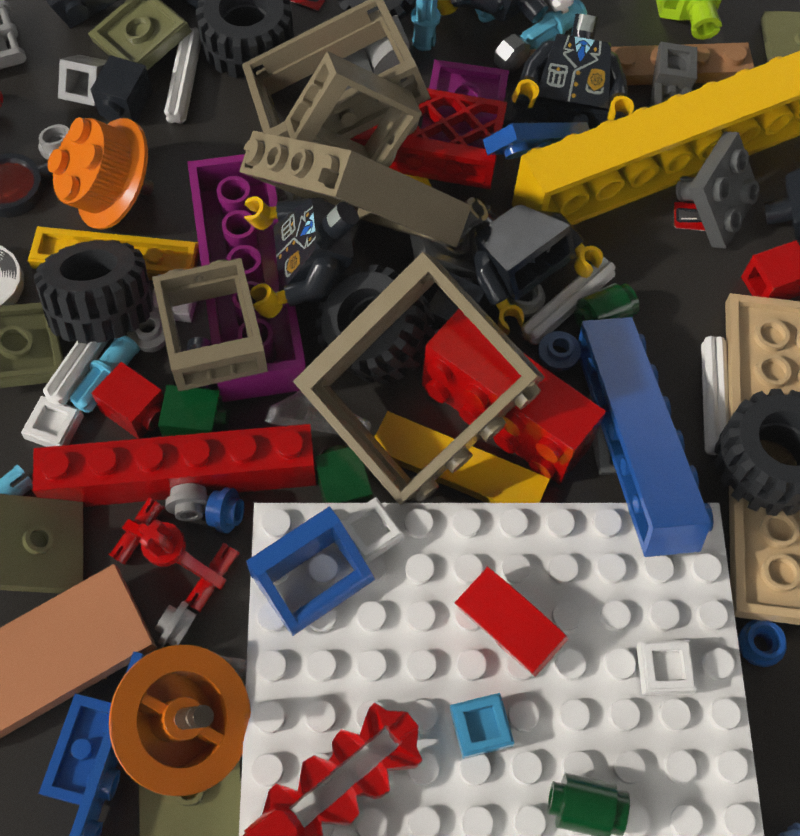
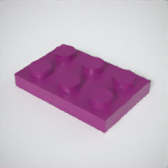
(466, 80)

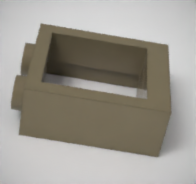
(324, 92)
(217, 361)

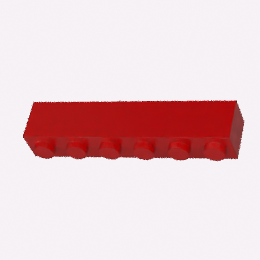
(151, 466)

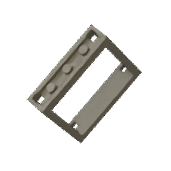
(341, 36)
(373, 189)
(363, 332)

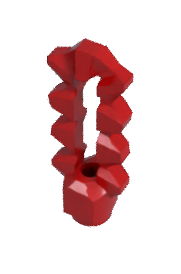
(277, 813)

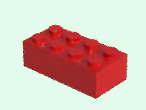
(473, 374)

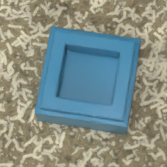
(481, 725)

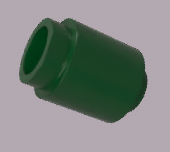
(607, 303)
(588, 806)

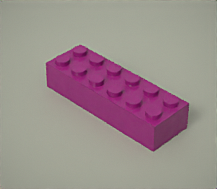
(225, 234)

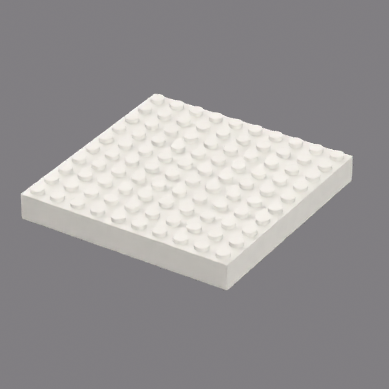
(582, 714)

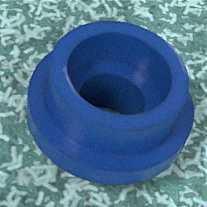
(224, 510)
(771, 634)

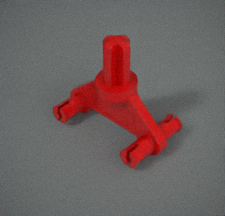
(165, 545)

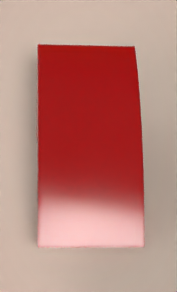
(511, 621)

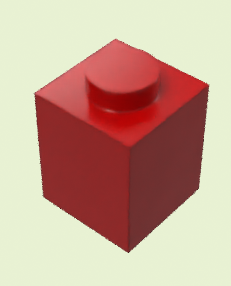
(775, 272)
(129, 400)

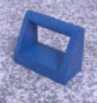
(297, 548)

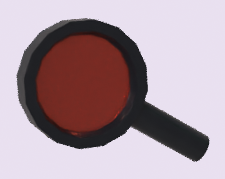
(20, 184)

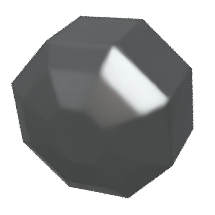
(512, 53)

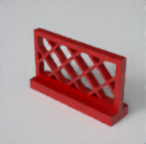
(454, 159)

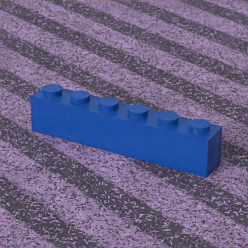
(643, 440)

